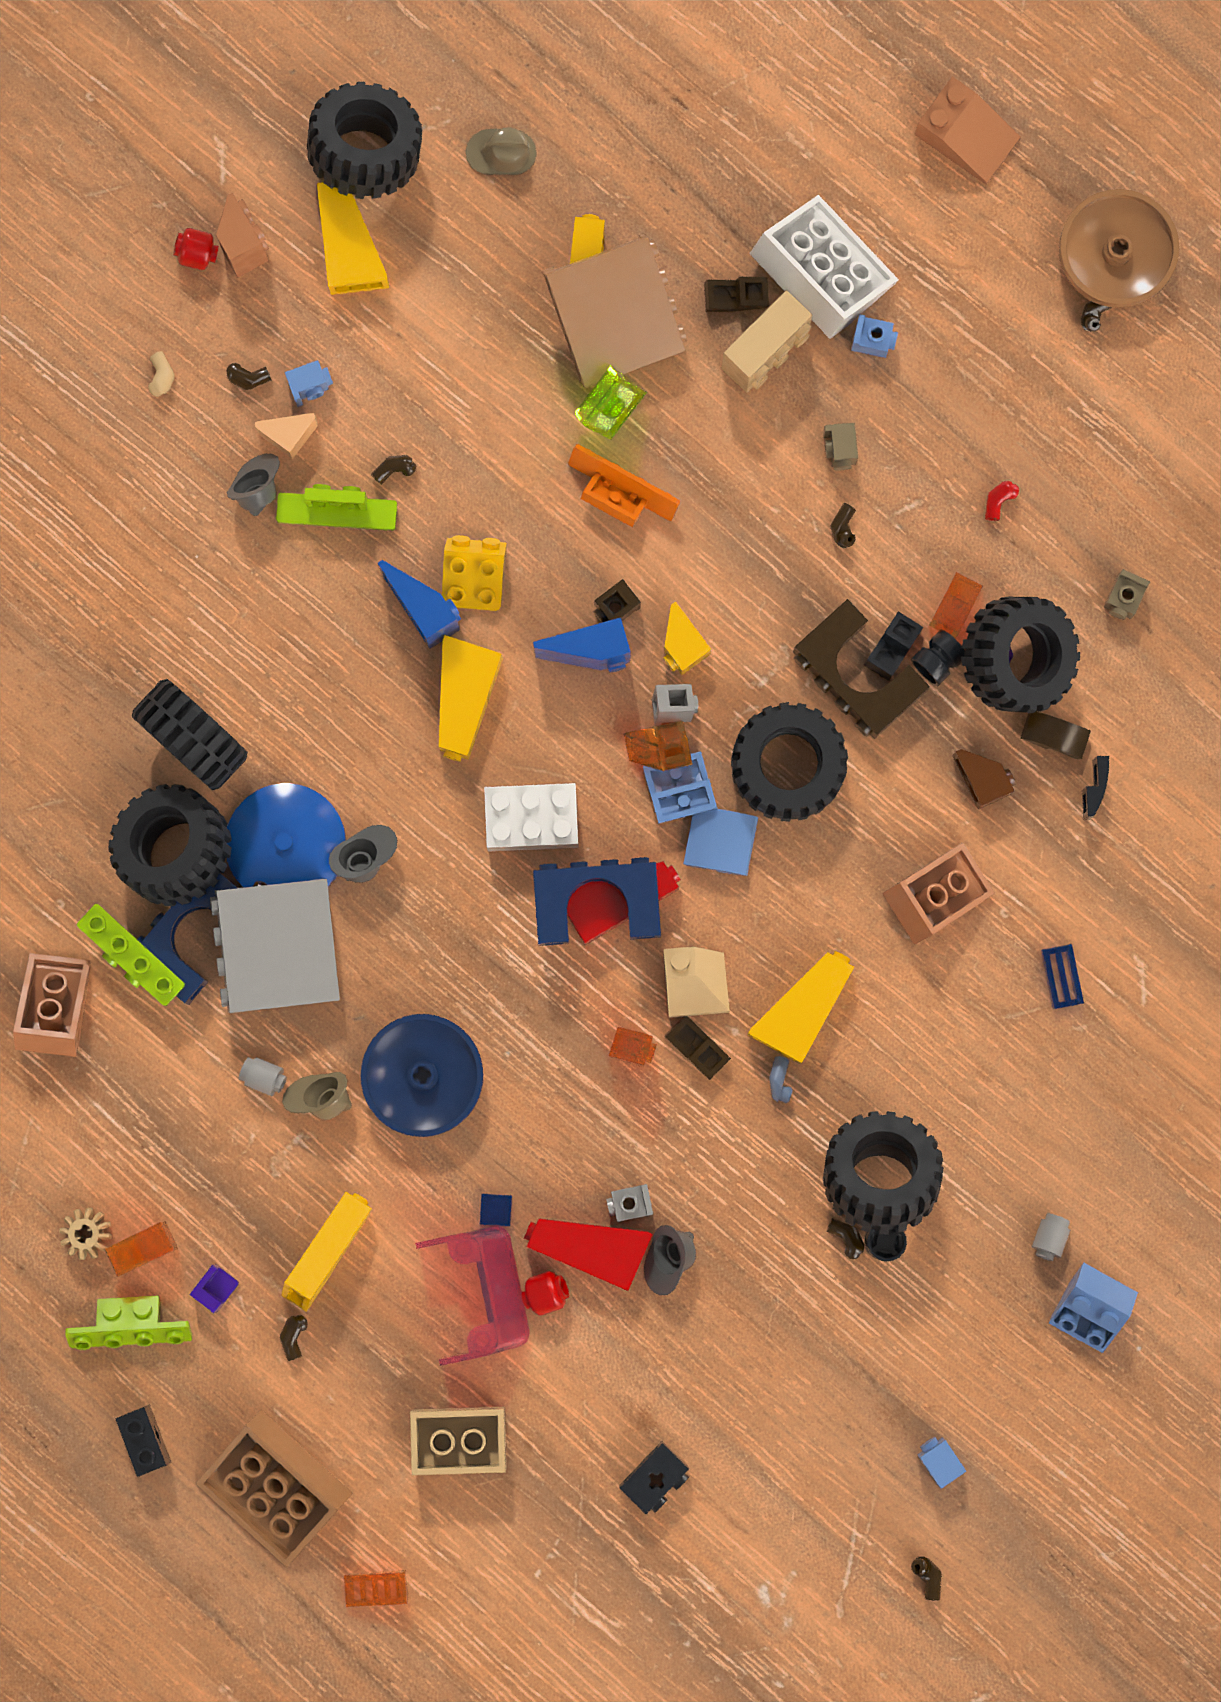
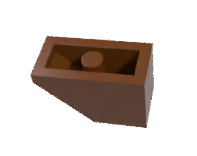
(984, 778)

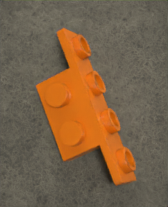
(618, 490)

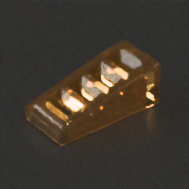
(401, 1586)

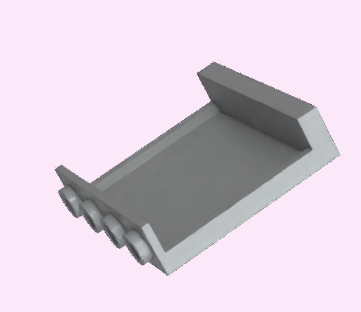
(275, 945)

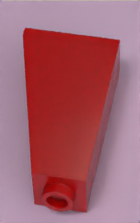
(602, 907)
(595, 1249)

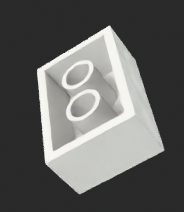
(531, 817)

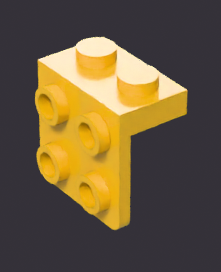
(473, 572)

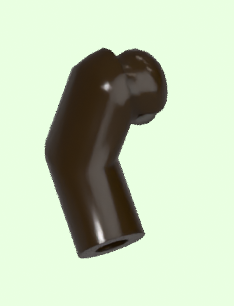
(1091, 316)
(246, 379)
(392, 464)
(840, 527)
(850, 1235)
(289, 1336)
(930, 1575)

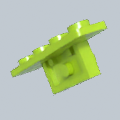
(336, 508)
(126, 951)
(128, 1323)

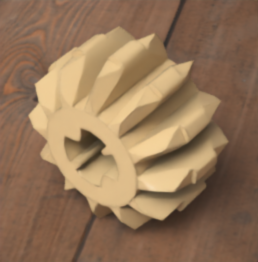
(81, 1223)

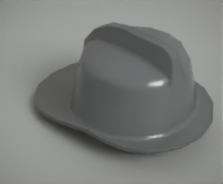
(255, 483)
(363, 853)
(668, 1258)

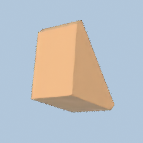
(288, 432)

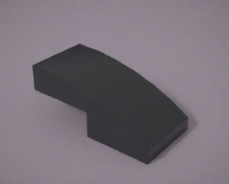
(893, 646)
(1093, 795)

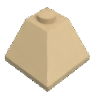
(695, 982)

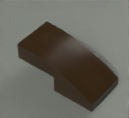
(737, 294)
(1055, 734)
(697, 1047)

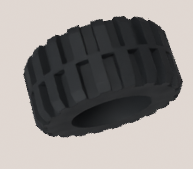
(368, 110)
(1052, 659)
(795, 721)
(189, 734)
(144, 823)
(892, 1138)

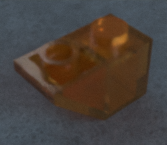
(659, 746)
(632, 1047)
(141, 1248)

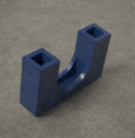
(635, 881)
(162, 939)

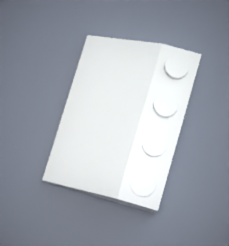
(823, 265)

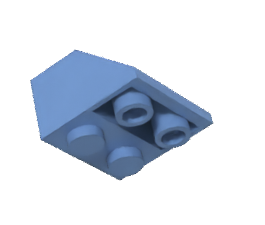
(1093, 1308)

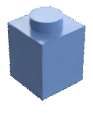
(940, 1461)

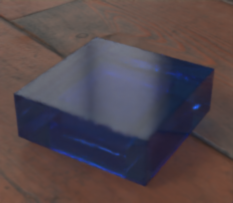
(495, 1209)

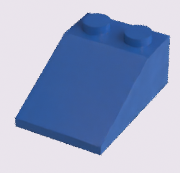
(423, 605)
(591, 647)

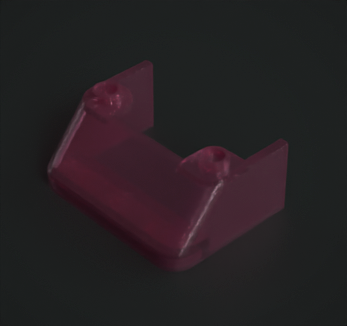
(500, 1287)

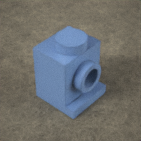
(865, 343)
(308, 381)

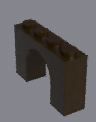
(871, 709)

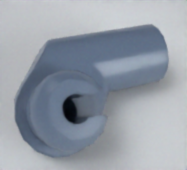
(777, 1078)

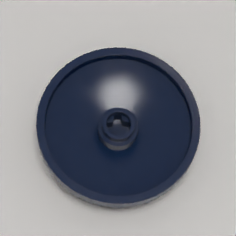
(422, 1075)

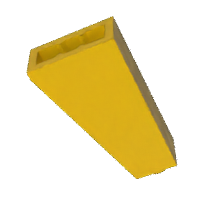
(348, 247)
(465, 690)
(801, 1012)
(326, 1251)

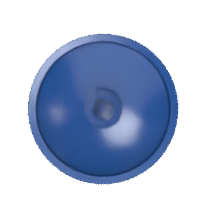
(284, 836)

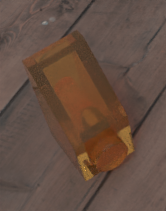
(956, 605)

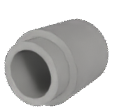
(262, 1076)
(1051, 1237)

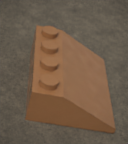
(274, 1488)

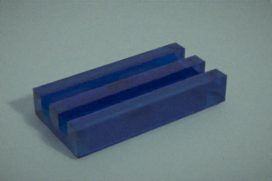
(1062, 975)

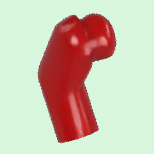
(1001, 493)

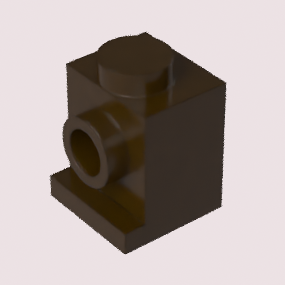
(620, 594)

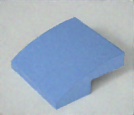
(680, 790)
(721, 841)

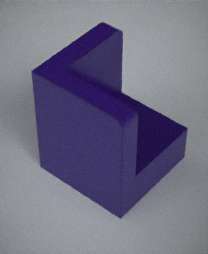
(214, 1288)

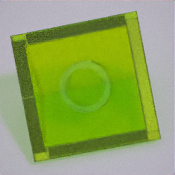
(609, 403)

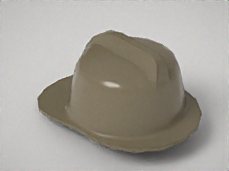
(501, 151)
(318, 1094)

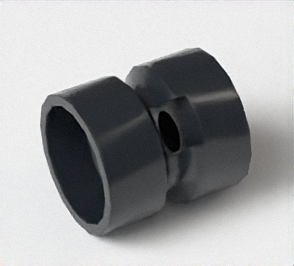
(935, 661)
(885, 1246)

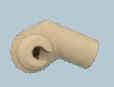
(164, 376)

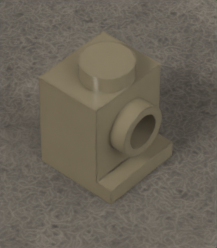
(841, 445)
(1132, 584)

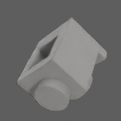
(673, 703)
(642, 1203)

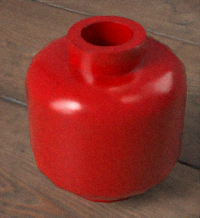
(195, 249)
(545, 1293)

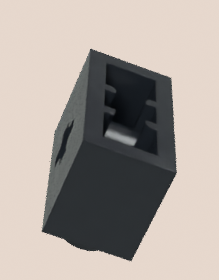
(143, 1440)
(637, 1483)

